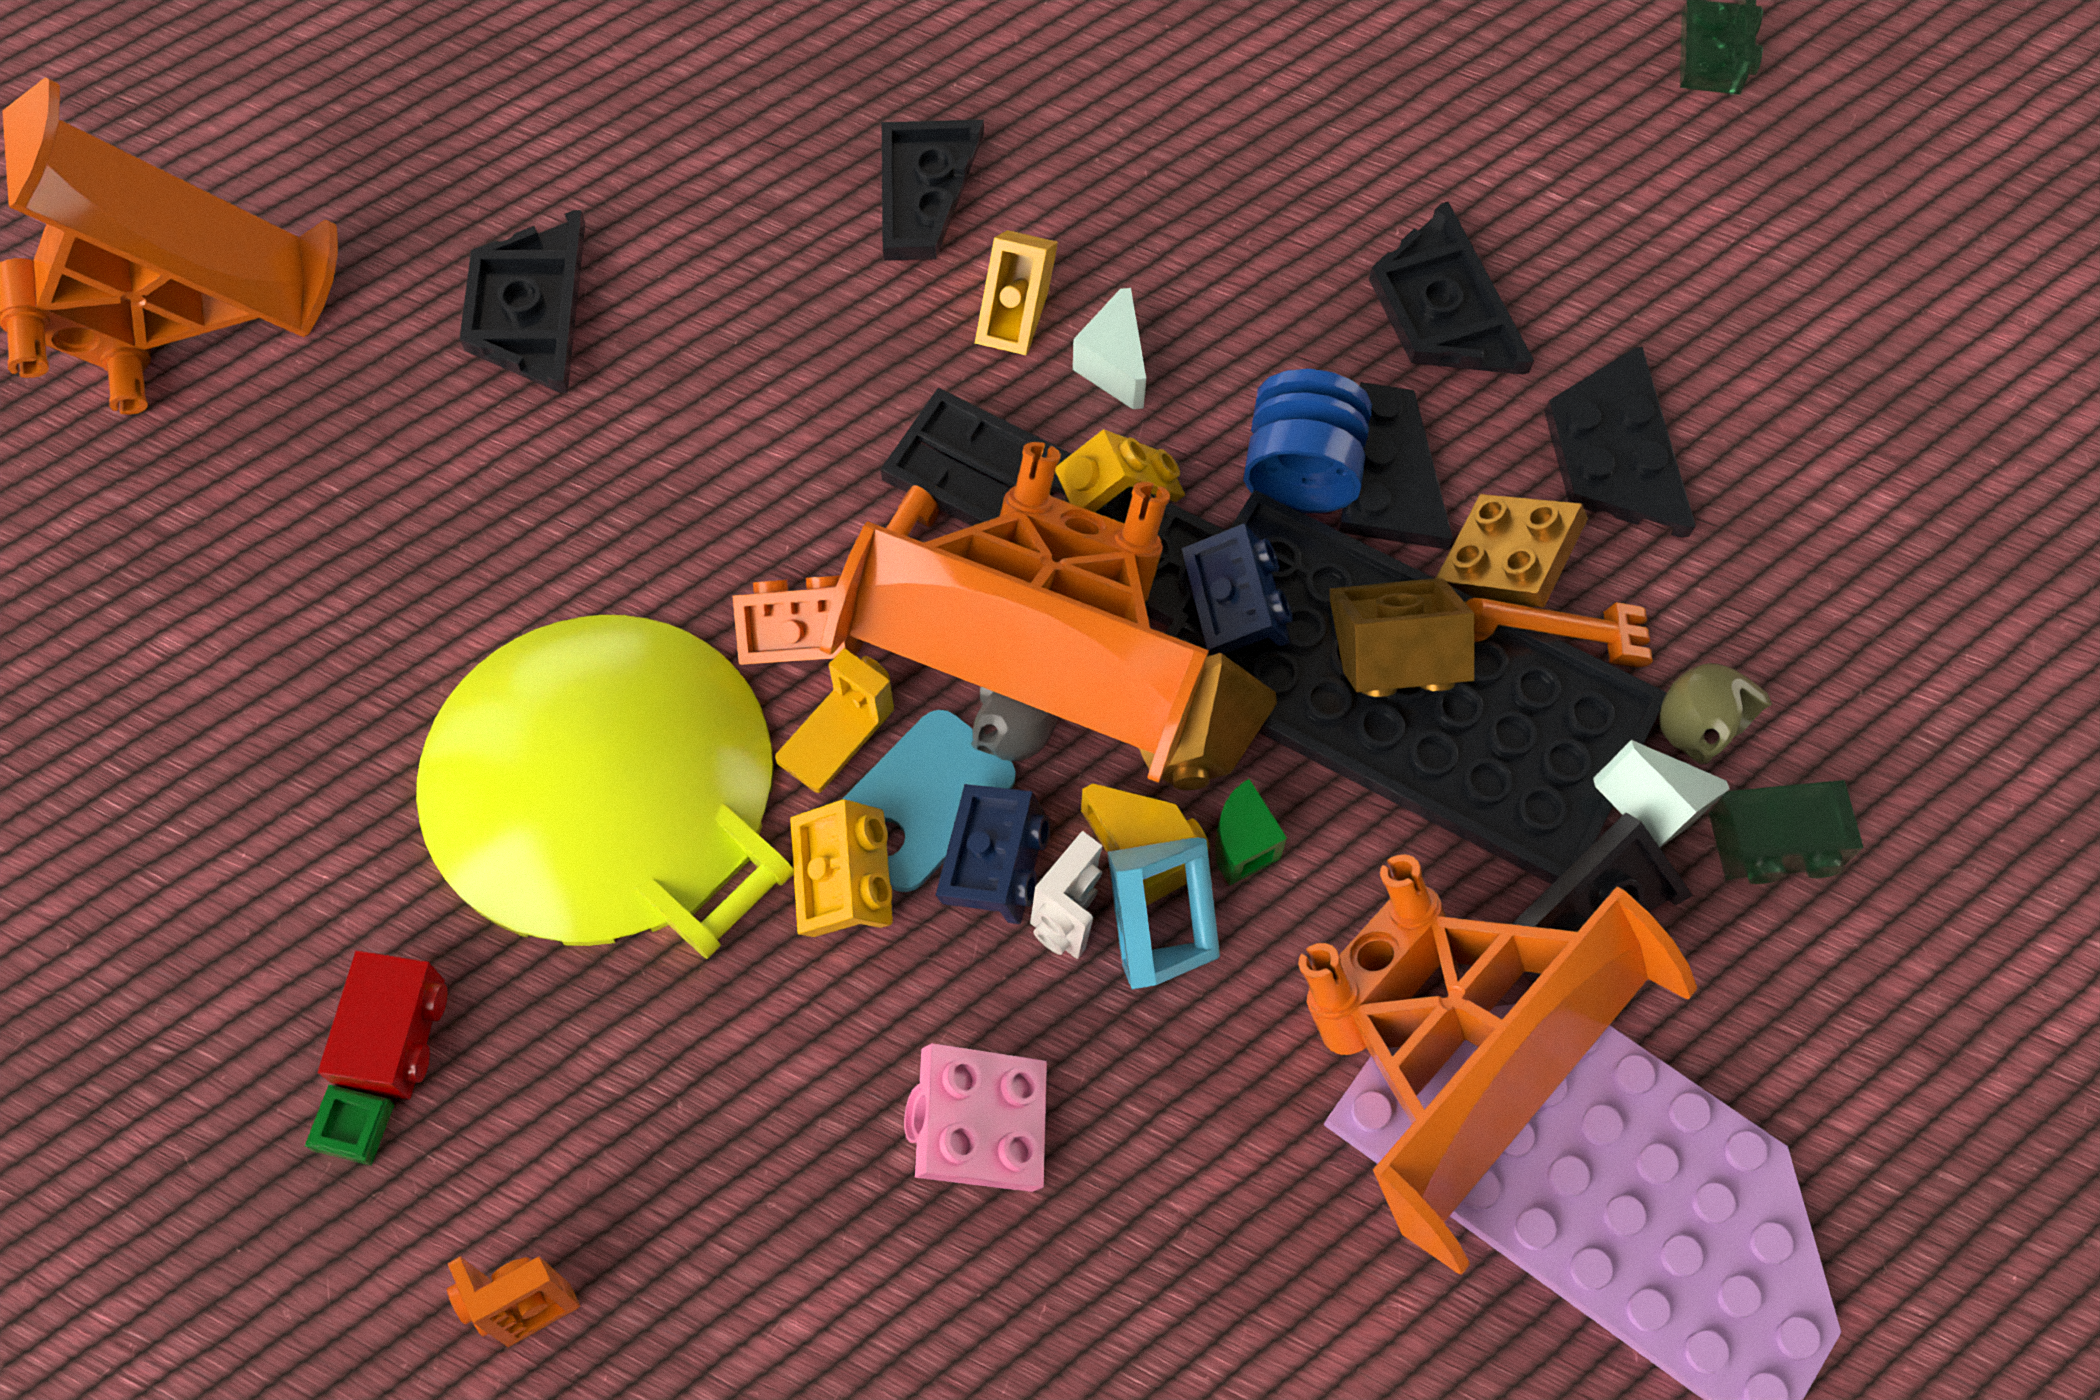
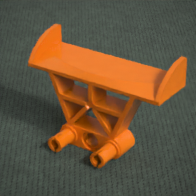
(138, 236)
(1033, 610)
(1520, 1060)

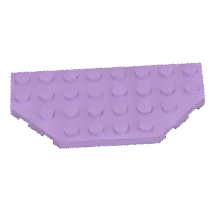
(1645, 1217)

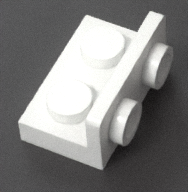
(1065, 895)

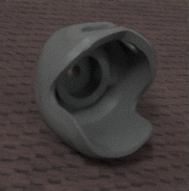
(1020, 727)

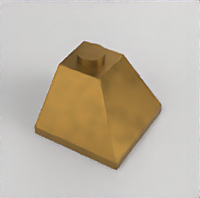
(1220, 724)

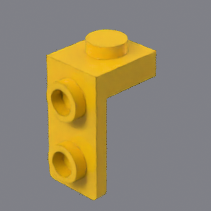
(1111, 465)
(840, 722)

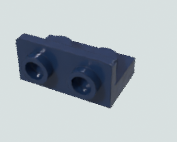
(1237, 590)
(994, 851)

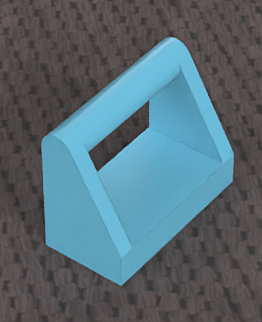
(1127, 870)

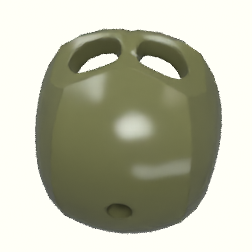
(1709, 699)

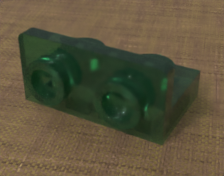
(1719, 45)

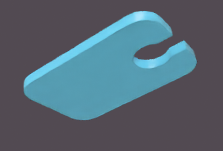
(922, 788)

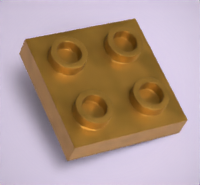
(1513, 548)

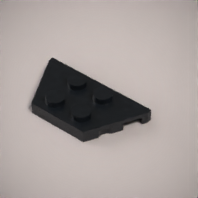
(1446, 301)
(525, 302)
(1618, 446)

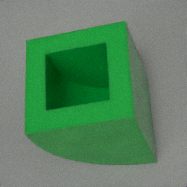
(1247, 835)

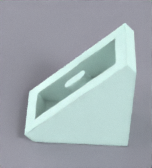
(1111, 351)
(1658, 790)

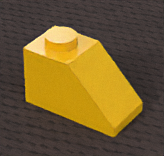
(1015, 291)
(1135, 820)

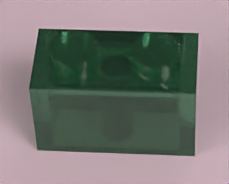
(1785, 831)

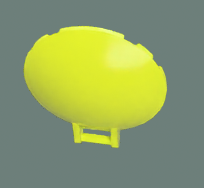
(601, 785)

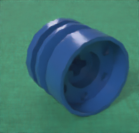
(1308, 440)

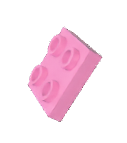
(978, 1118)

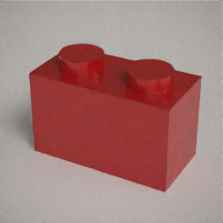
(384, 1025)

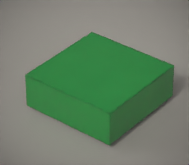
(349, 1125)

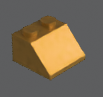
(1403, 636)

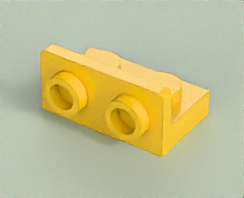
(840, 868)

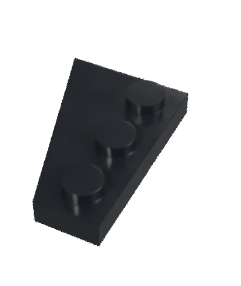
(922, 182)
(1399, 481)
(1620, 858)

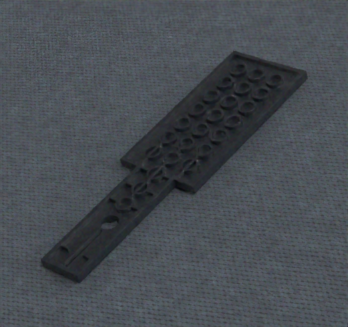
(1486, 760)

